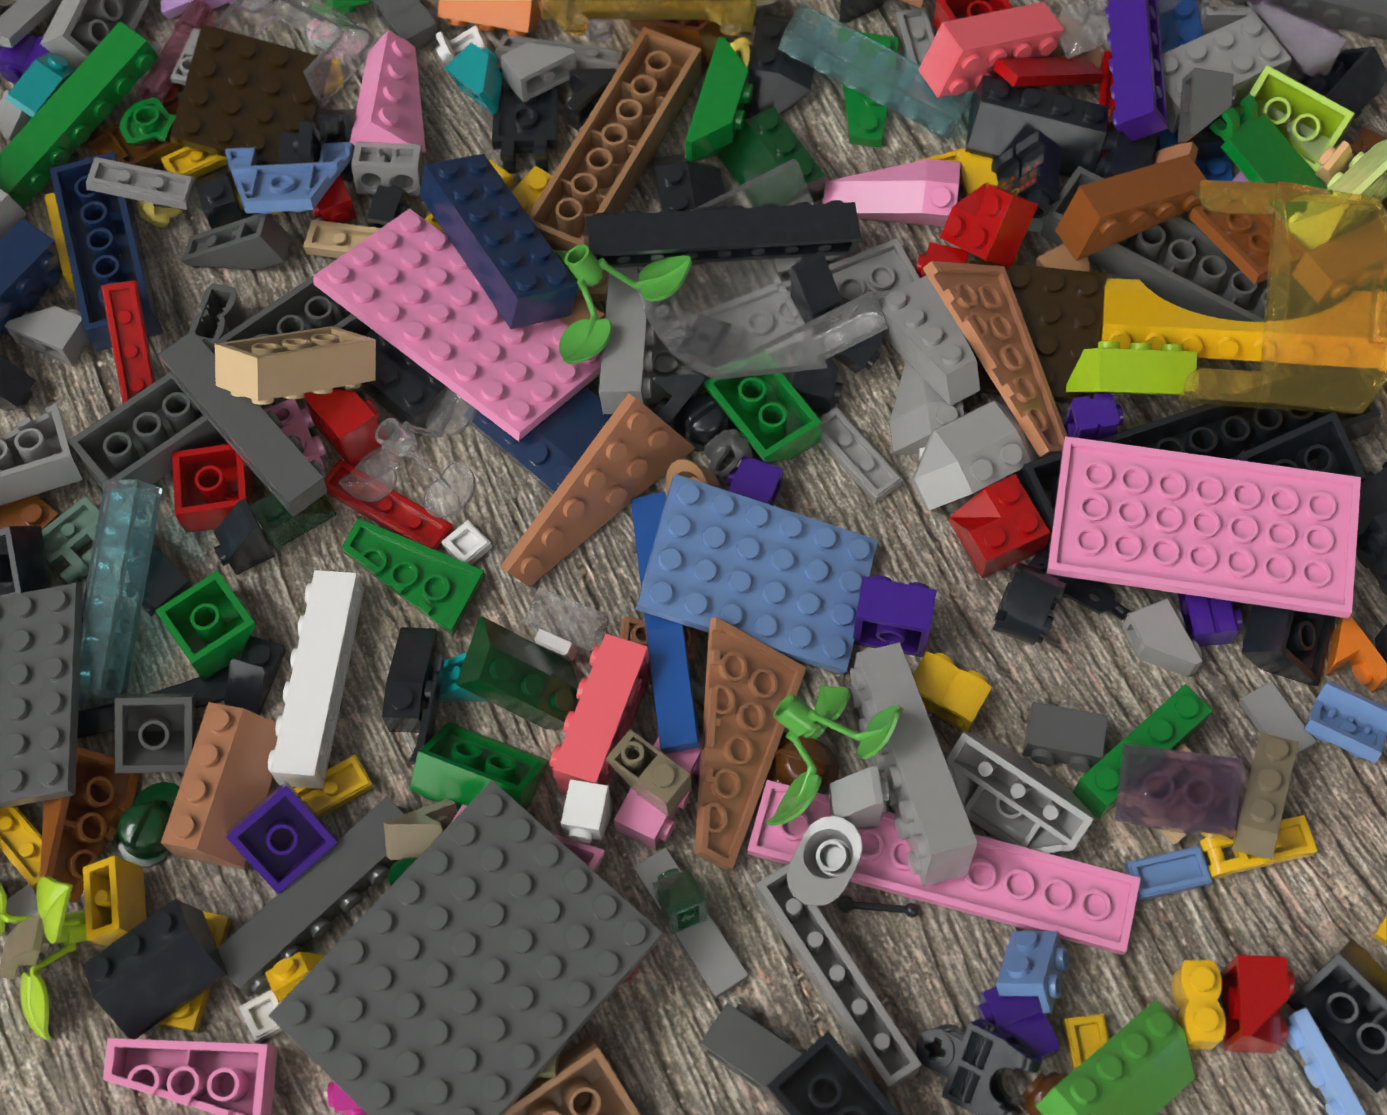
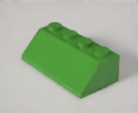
(1128, 1074)

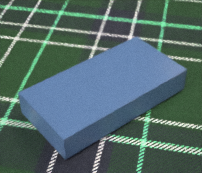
(1170, 873)

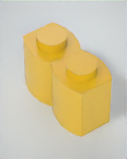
(949, 691)
(1196, 994)

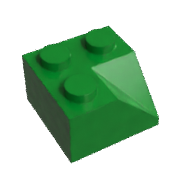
(208, 624)

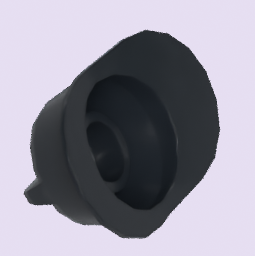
(702, 421)

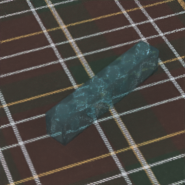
(870, 69)
(116, 586)

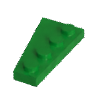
(863, 115)
(420, 575)

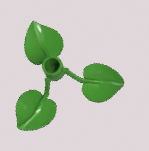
(589, 337)
(811, 723)

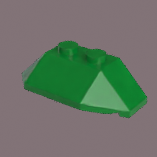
(719, 104)

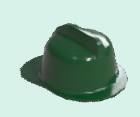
(145, 823)

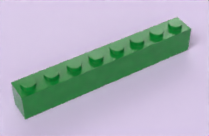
(74, 112)

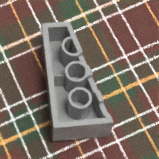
(930, 340)
(37, 457)

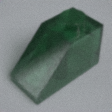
(284, 528)
(680, 899)

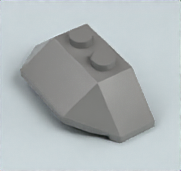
(971, 455)
(1015, 797)

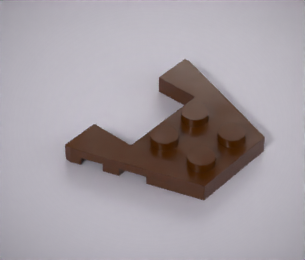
(145, 155)

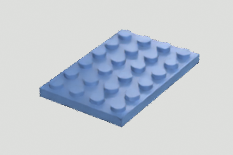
(758, 570)

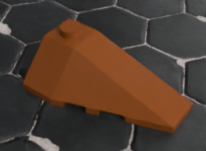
(83, 824)

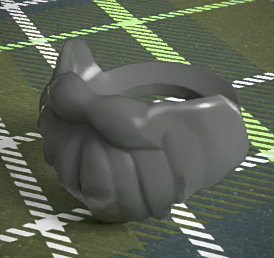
(727, 443)

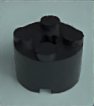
(1027, 604)

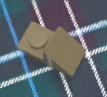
(417, 830)

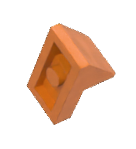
(1352, 646)

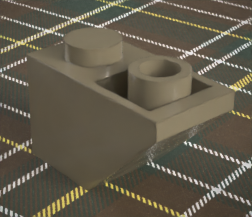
(650, 772)

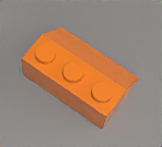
(513, 15)

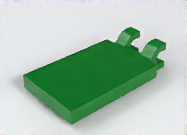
(1261, 148)

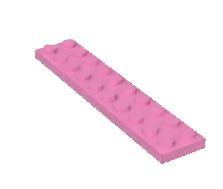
(1001, 885)

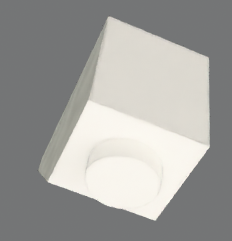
(586, 811)

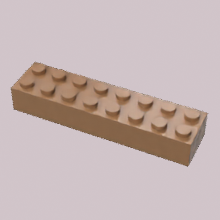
(618, 137)

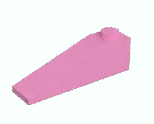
(903, 193)

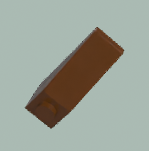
(695, 32)

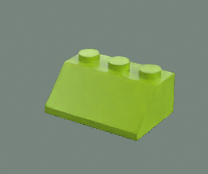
(1301, 114)
(1132, 369)

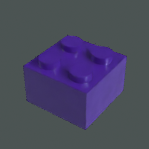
(894, 614)
(281, 837)

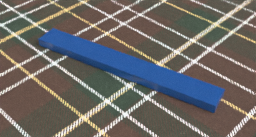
(666, 645)

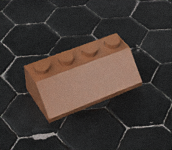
(221, 785)

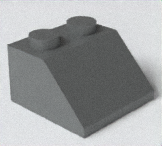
(154, 732)

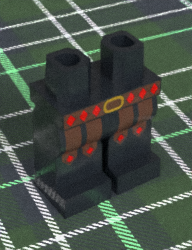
(1031, 171)

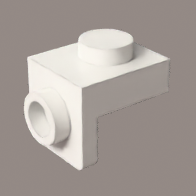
(450, 49)

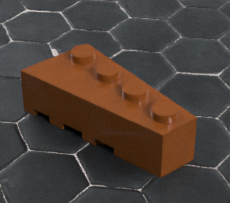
(1127, 205)

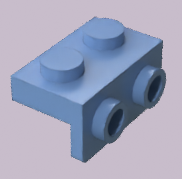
(1348, 721)
(1034, 967)

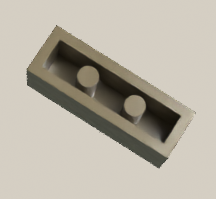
(1265, 796)

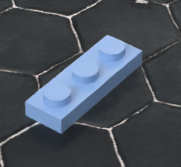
(1321, 1065)

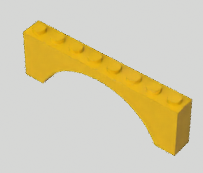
(1140, 316)

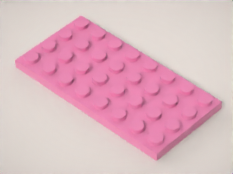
(431, 308)
(1206, 526)

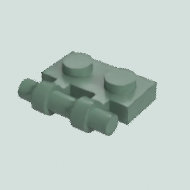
(68, 535)

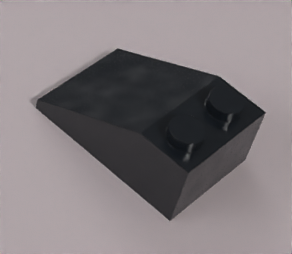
(22, 560)

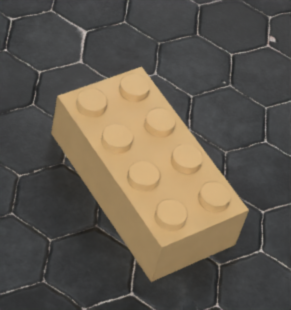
(295, 364)

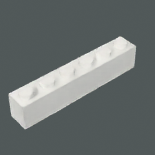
(316, 680)

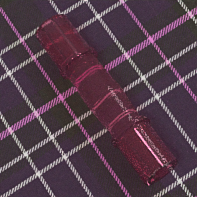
(158, 79)

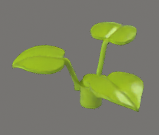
(58, 927)

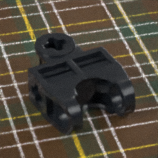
(976, 1064)

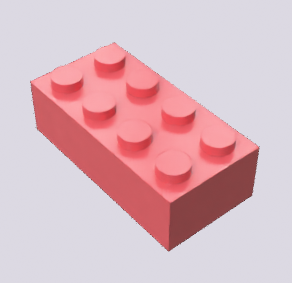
(971, 45)
(603, 712)

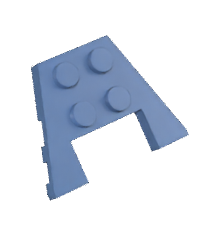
(286, 186)

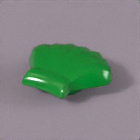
(146, 122)

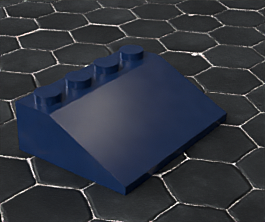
(553, 445)

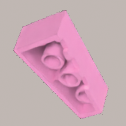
(390, 95)
(197, 1074)

